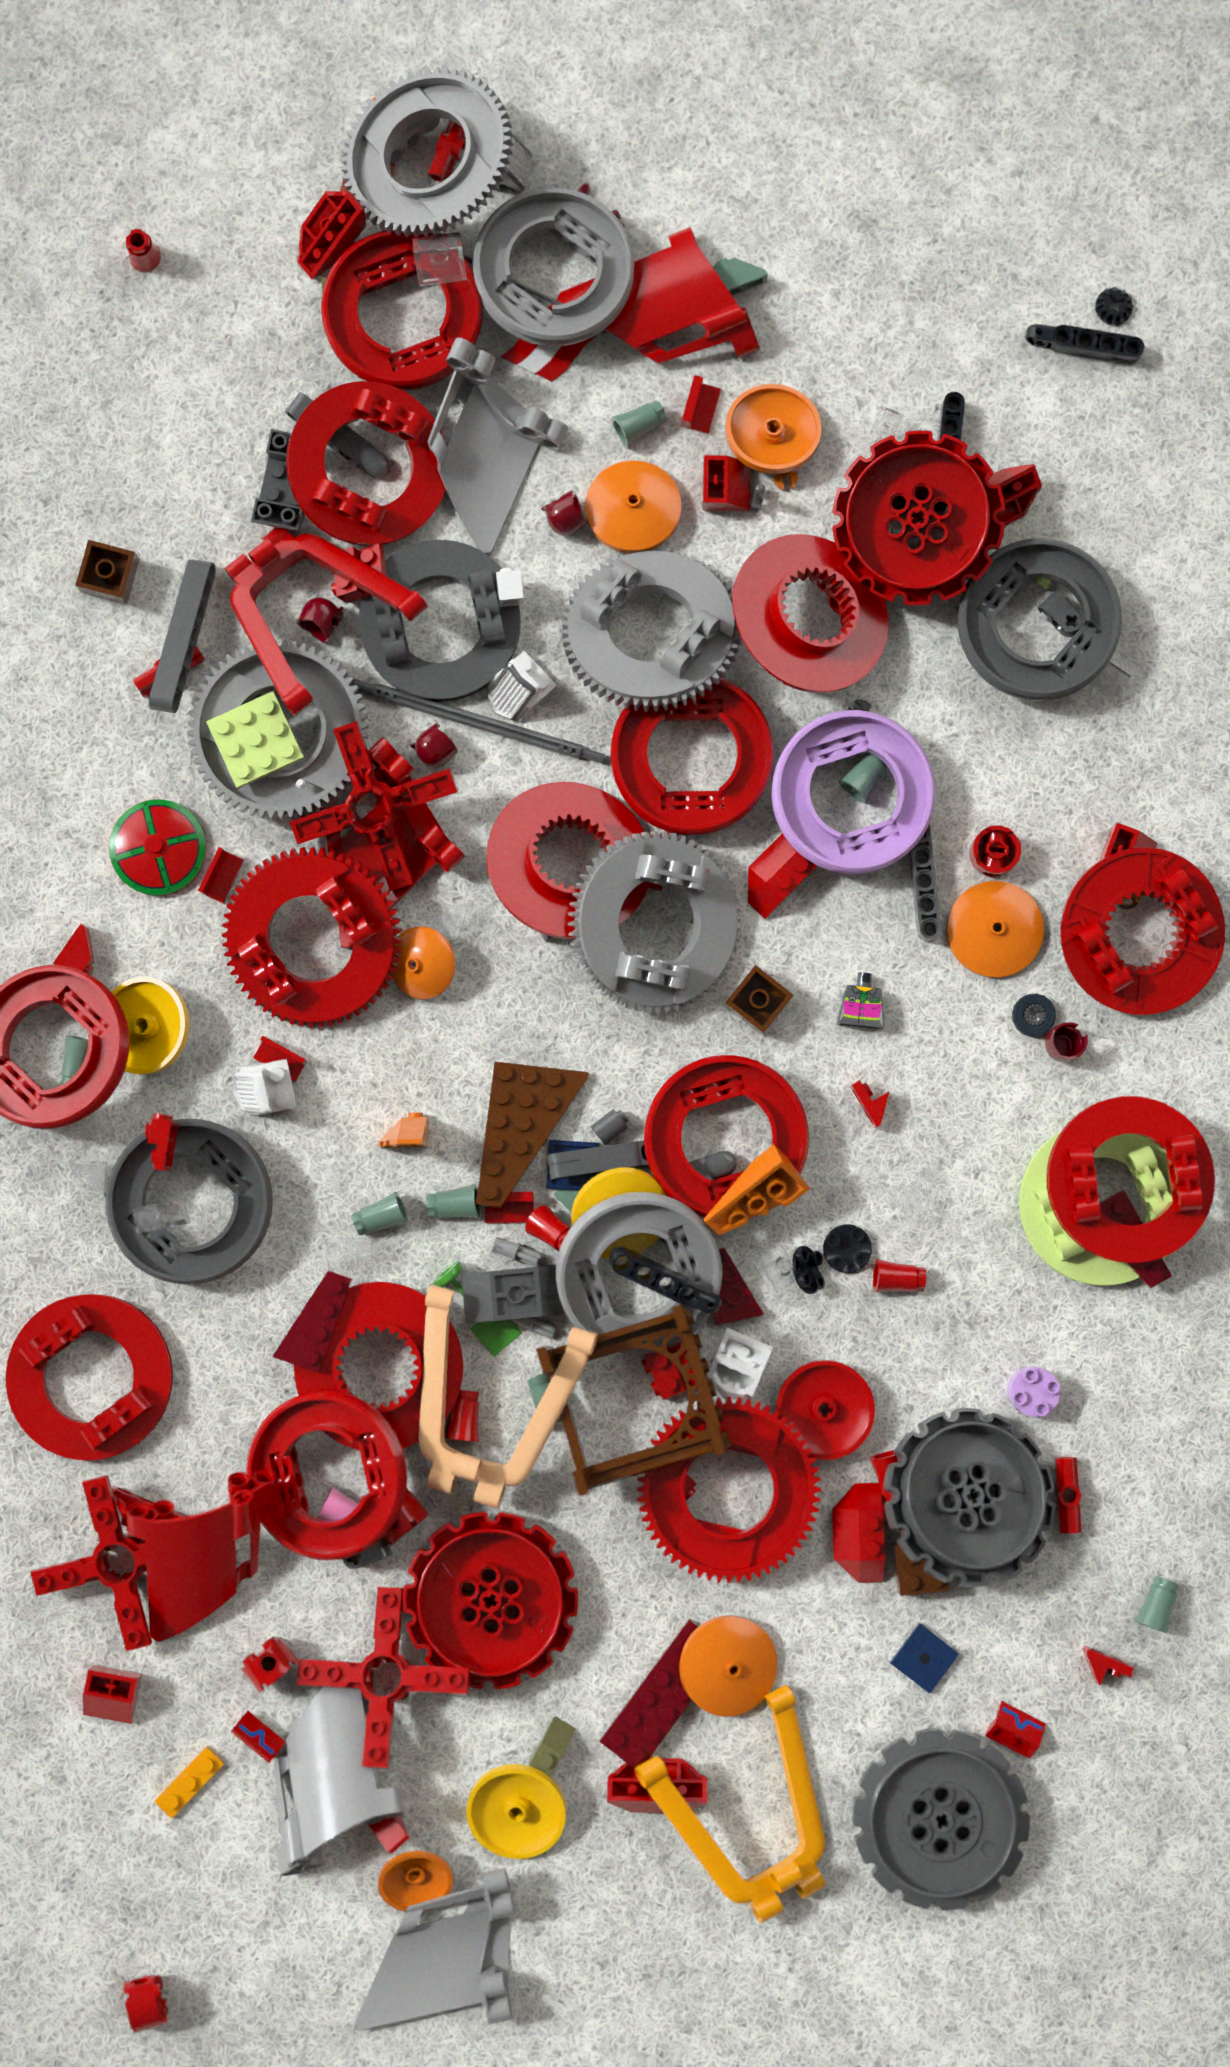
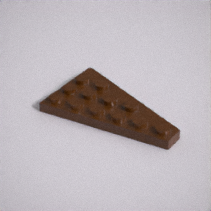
(521, 1115)

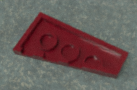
(314, 1327)

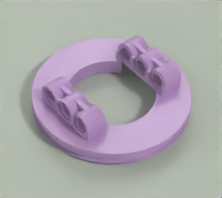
(841, 737)

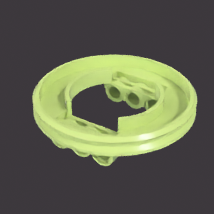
(1049, 1240)

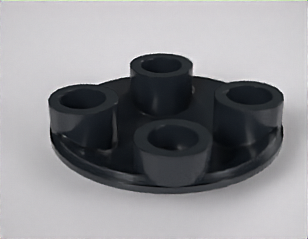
(847, 1248)
(806, 1271)

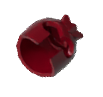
(565, 514)
(319, 617)
(434, 747)
(1065, 1042)

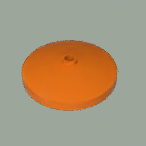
(773, 428)
(627, 525)
(972, 932)
(711, 1654)

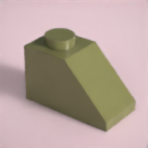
(552, 1746)

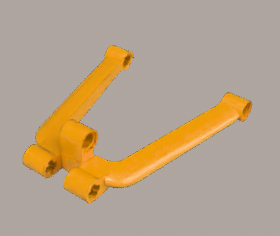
(795, 1870)

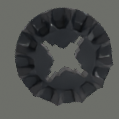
(1111, 316)

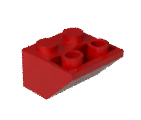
(725, 484)
(1124, 837)
(111, 1693)

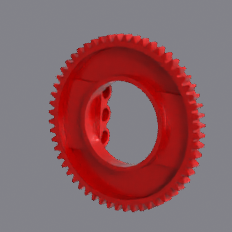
(354, 904)
(723, 1548)

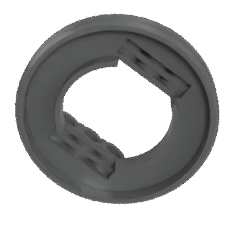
(385, 634)
(1082, 656)
(159, 1251)

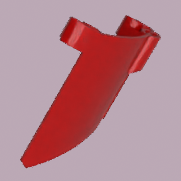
(673, 293)
(416, 828)
(195, 1555)

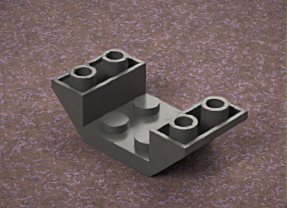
(276, 502)
(510, 1294)

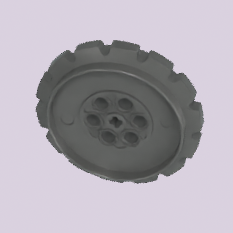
(935, 1532)
(967, 1863)

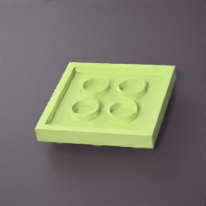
(255, 740)

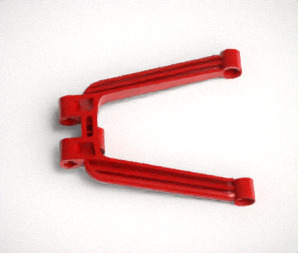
(269, 561)

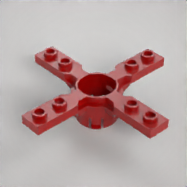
(395, 799)
(96, 1567)
(359, 1675)

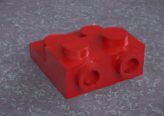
(370, 555)
(163, 1133)
(666, 1374)

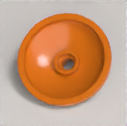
(433, 961)
(414, 1879)

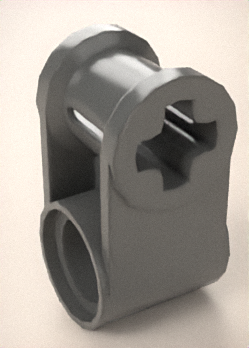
(1059, 612)
(371, 1555)

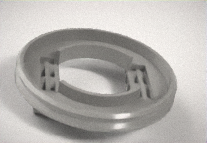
(589, 231)
(624, 1214)

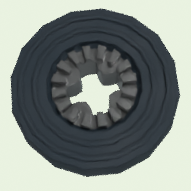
(1032, 1027)

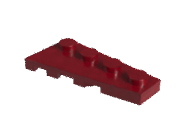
(1120, 1210)

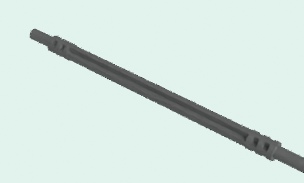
(478, 721)

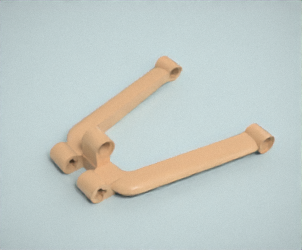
(450, 1463)

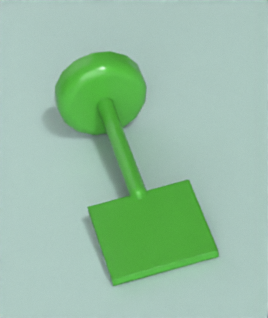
(493, 1334)

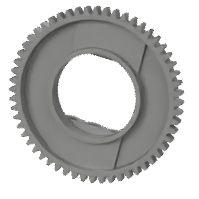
(397, 123)
(687, 666)
(324, 770)
(639, 979)

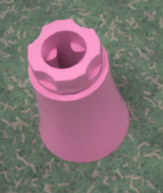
(336, 1506)

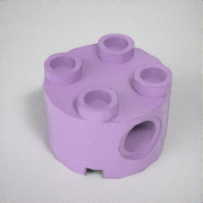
(1033, 1391)

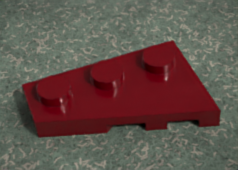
(735, 1295)

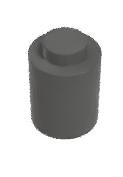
(610, 1126)

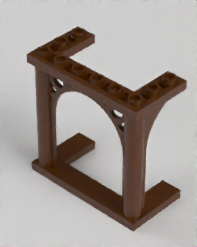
(665, 1454)

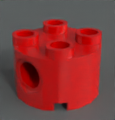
(995, 851)
(409, 1517)
(257, 1674)
(145, 2003)

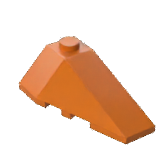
(407, 1132)
(761, 1187)

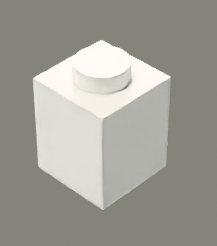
(509, 587)

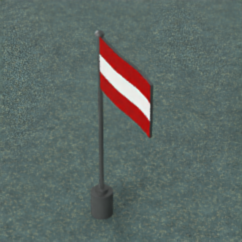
(542, 360)

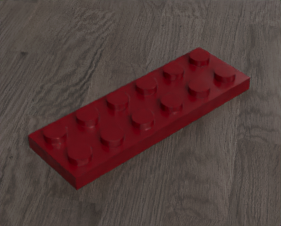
(652, 1707)

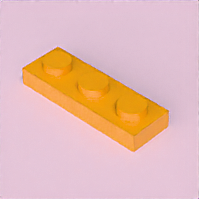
(189, 1782)

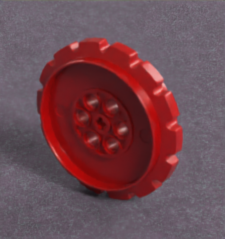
(899, 471)
(514, 1553)

